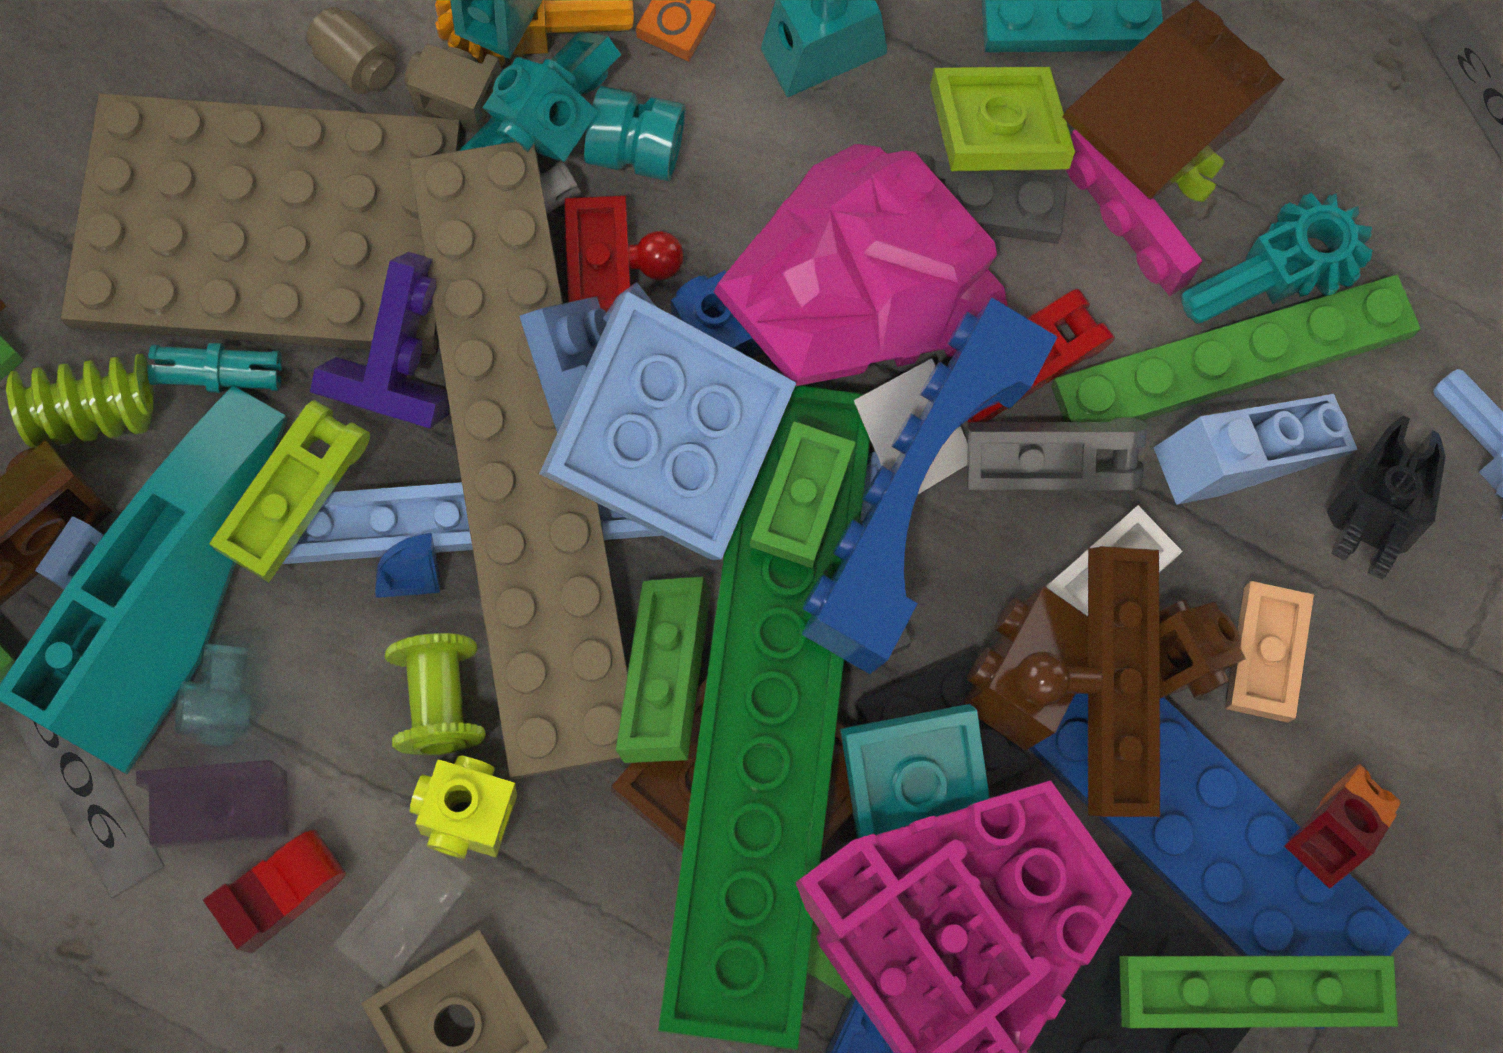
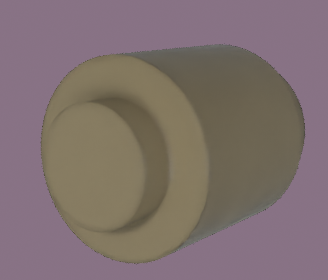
(351, 50)

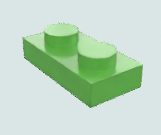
(802, 494)

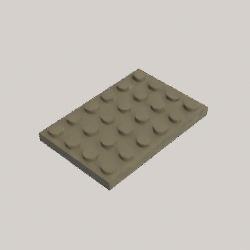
(246, 220)

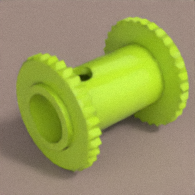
(434, 694)

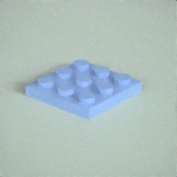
(668, 427)

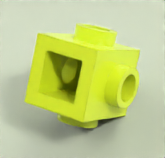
(477, 827)

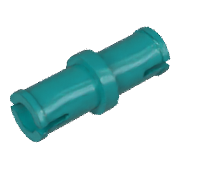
(214, 367)

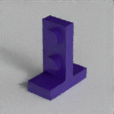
(393, 353)

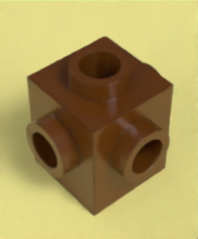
(1196, 648)

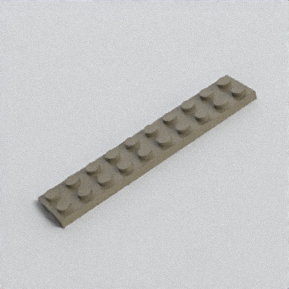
(532, 539)

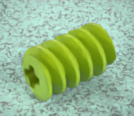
(81, 405)

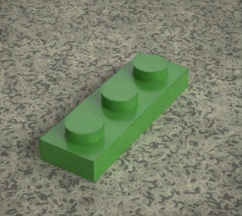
(664, 670)

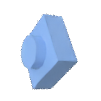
(69, 552)

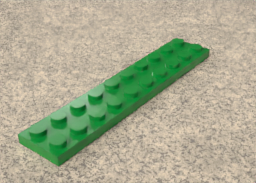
(760, 772)

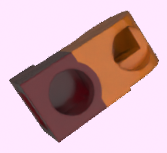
(1344, 827)

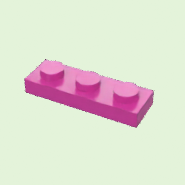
(1160, 247)

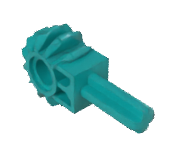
(1286, 262)

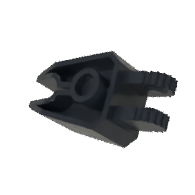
(1389, 498)

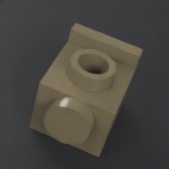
(451, 85)

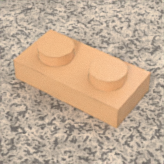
(1274, 642)

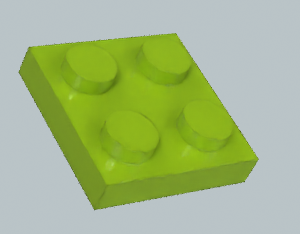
(1001, 119)

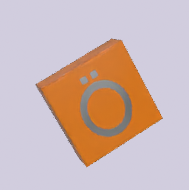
(676, 25)

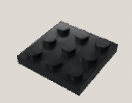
(1092, 1010)

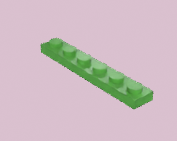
(1239, 355)

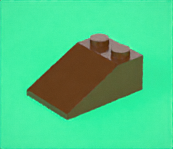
(1174, 99)

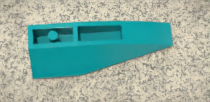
(146, 594)

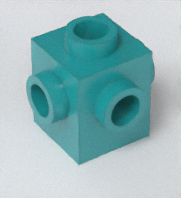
(539, 107)

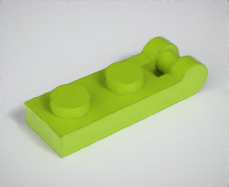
(289, 491)

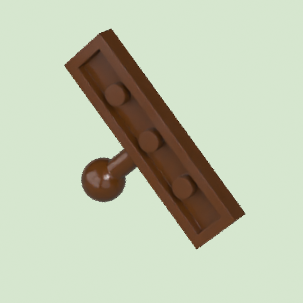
(1119, 682)

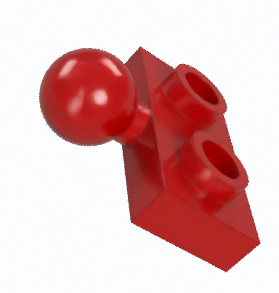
(600, 251)

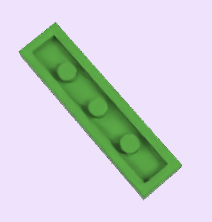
(1257, 991)

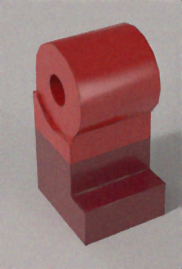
(275, 891)

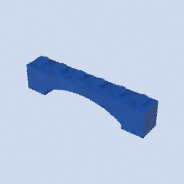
(866, 602)

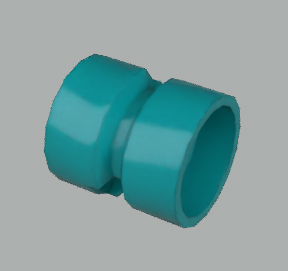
(635, 133)

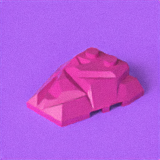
(861, 268)
(966, 921)

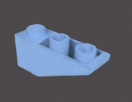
(1252, 446)

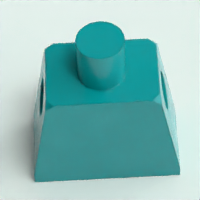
(821, 40)

